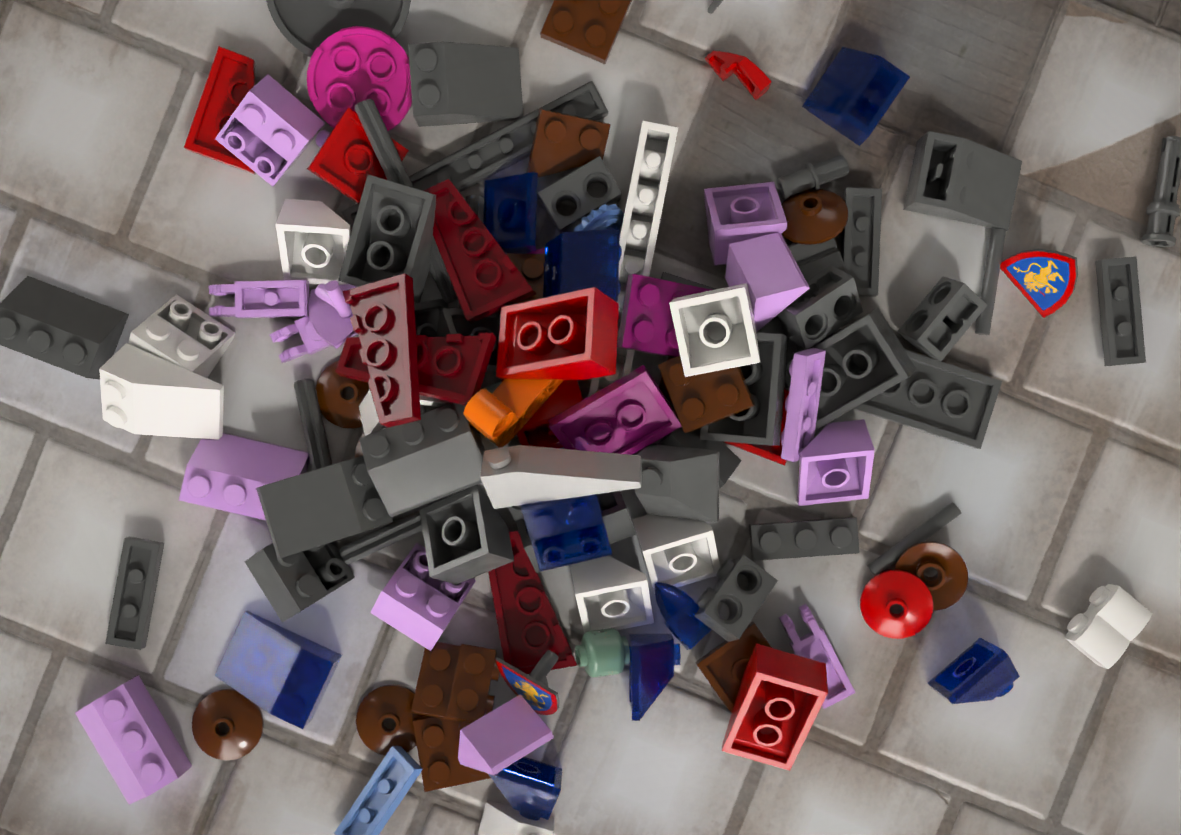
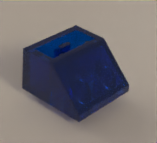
(855, 93)
(583, 262)
(567, 531)

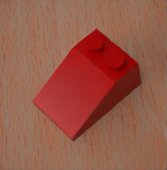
(559, 337)
(775, 706)

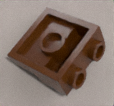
(456, 682)

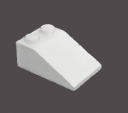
(159, 397)

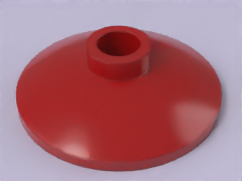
(896, 588)

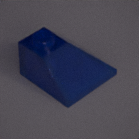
(650, 669)
(976, 675)
(530, 787)

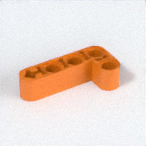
(508, 408)

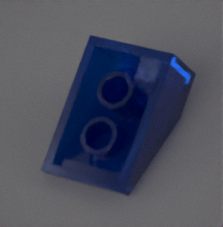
(277, 669)

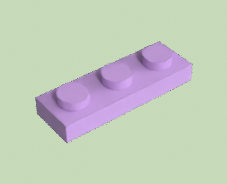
(802, 402)

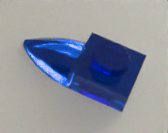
(679, 612)

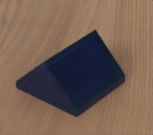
(513, 211)

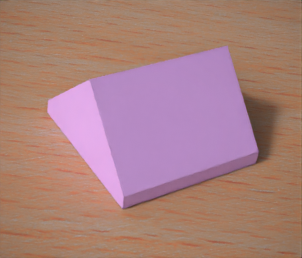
(769, 272)
(502, 737)

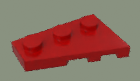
(225, 88)

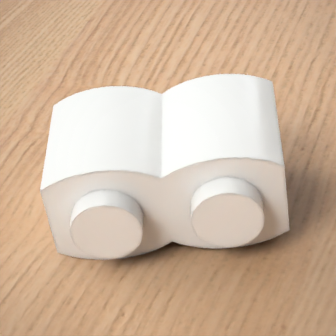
(1107, 625)

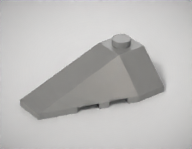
(547, 474)

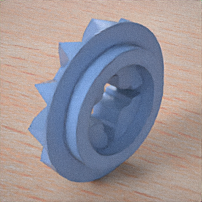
(604, 218)

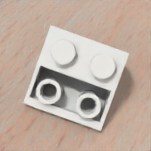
(183, 336)

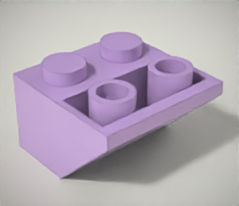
(269, 129)
(418, 603)

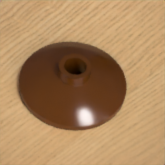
(814, 216)
(331, 400)
(951, 576)
(383, 703)
(240, 714)

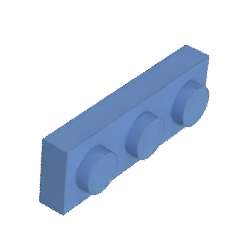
(381, 794)

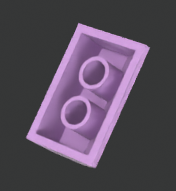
(229, 470)
(134, 740)

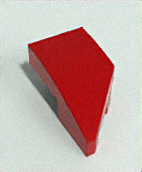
(747, 72)

